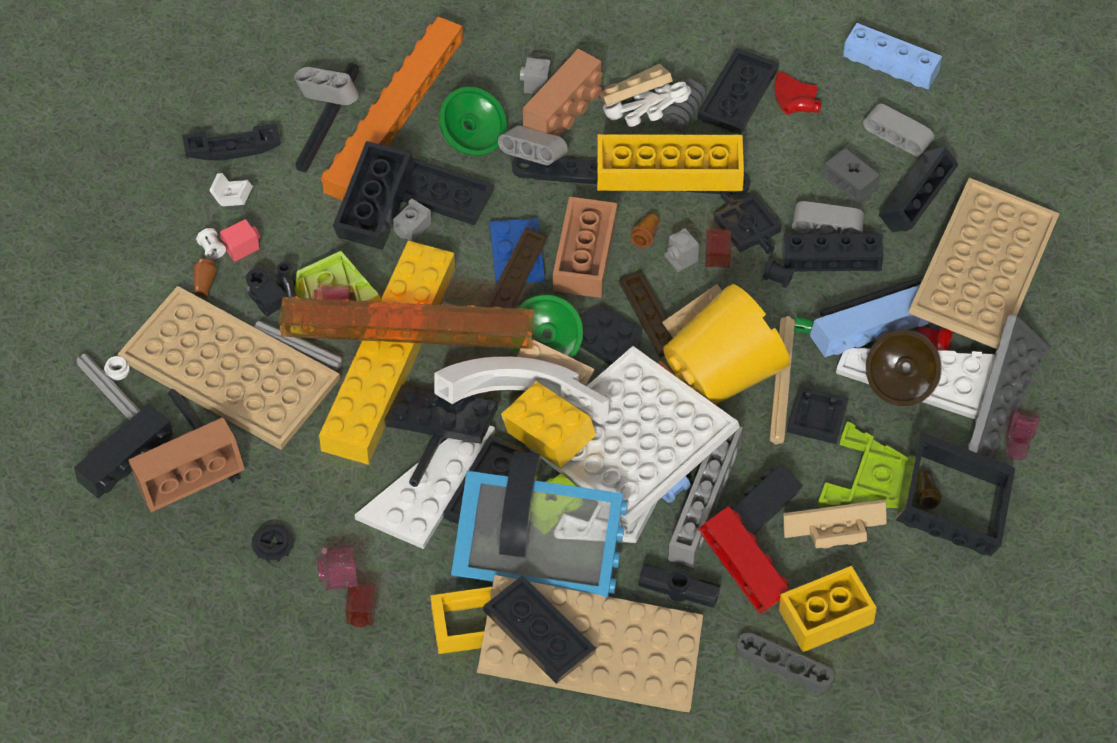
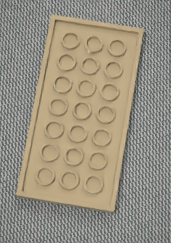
(984, 263)
(229, 367)
(640, 654)

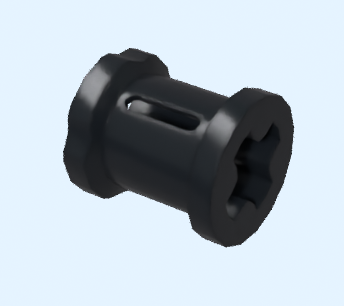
(778, 273)

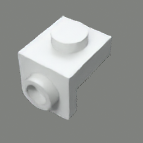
(228, 192)

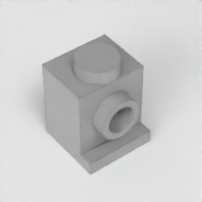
(412, 221)
(682, 250)

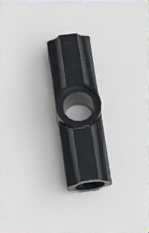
(693, 589)

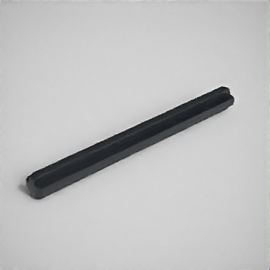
(322, 127)

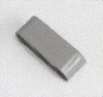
(326, 85)
(898, 129)
(532, 145)
(826, 219)

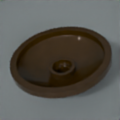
(886, 372)

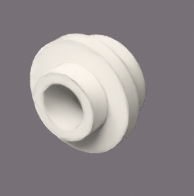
(117, 362)

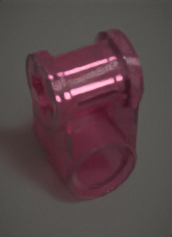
(1020, 435)

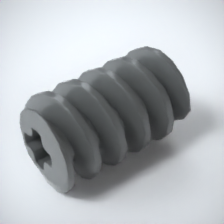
(678, 115)

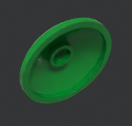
(480, 113)
(558, 317)

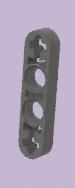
(787, 658)

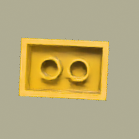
(548, 424)
(827, 608)

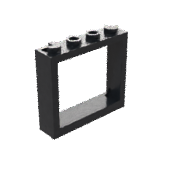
(968, 463)

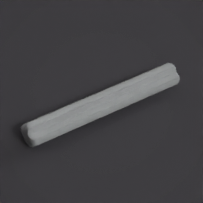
(313, 351)
(107, 386)

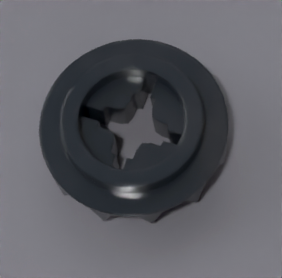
(266, 535)

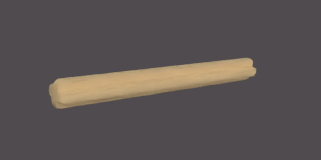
(781, 386)

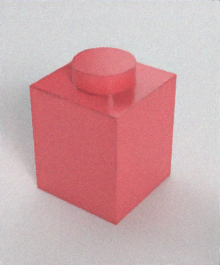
(240, 240)

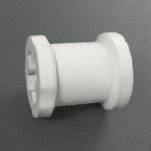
(211, 243)

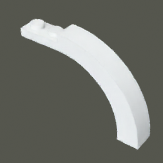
(518, 374)

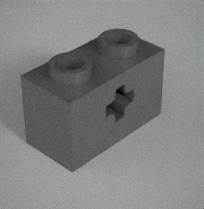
(851, 176)

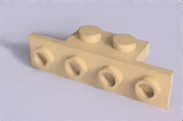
(835, 524)

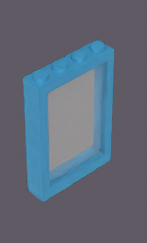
(568, 542)

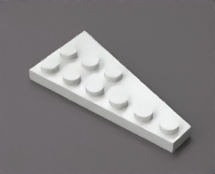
(961, 382)
(417, 511)

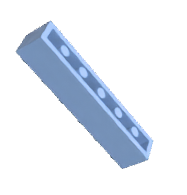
(865, 323)

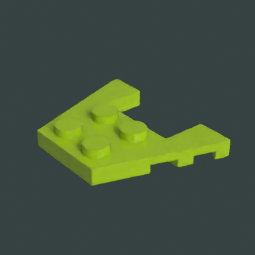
(334, 270)
(878, 475)

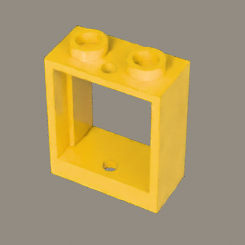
(452, 602)

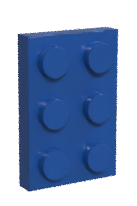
(504, 240)

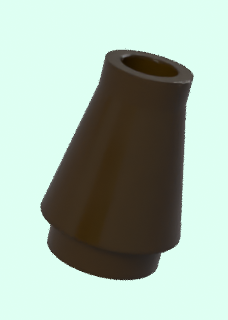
(927, 491)

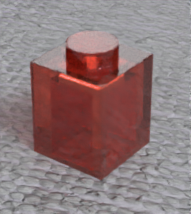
(718, 248)
(361, 605)

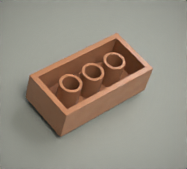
(564, 95)
(585, 247)
(186, 464)

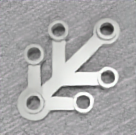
(646, 102)

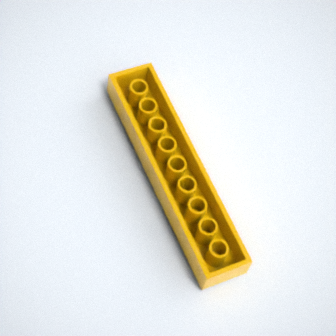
(380, 366)

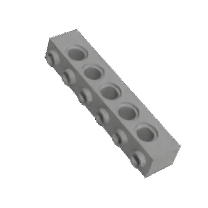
(703, 500)

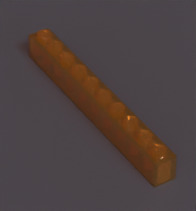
(407, 322)

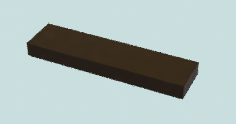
(517, 269)
(647, 310)

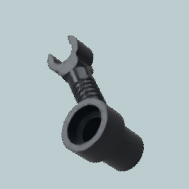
(286, 279)

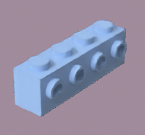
(892, 56)

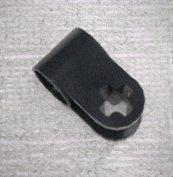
(264, 291)

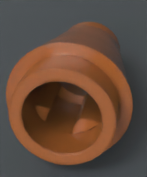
(645, 231)
(203, 276)

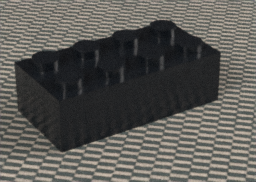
(374, 195)

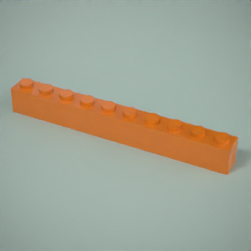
(396, 101)

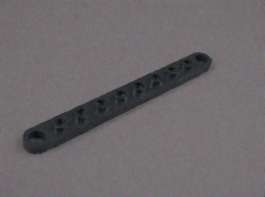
(581, 172)

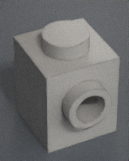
(535, 74)

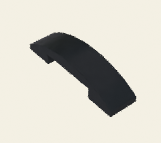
(232, 146)
(518, 504)

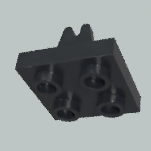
(817, 415)

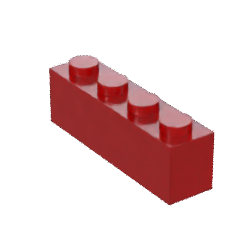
(744, 559)

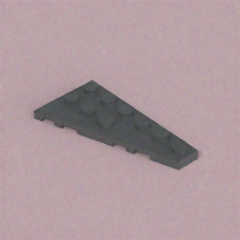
(1008, 383)

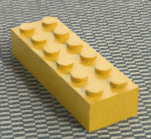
(670, 163)

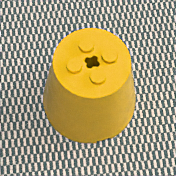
(726, 347)

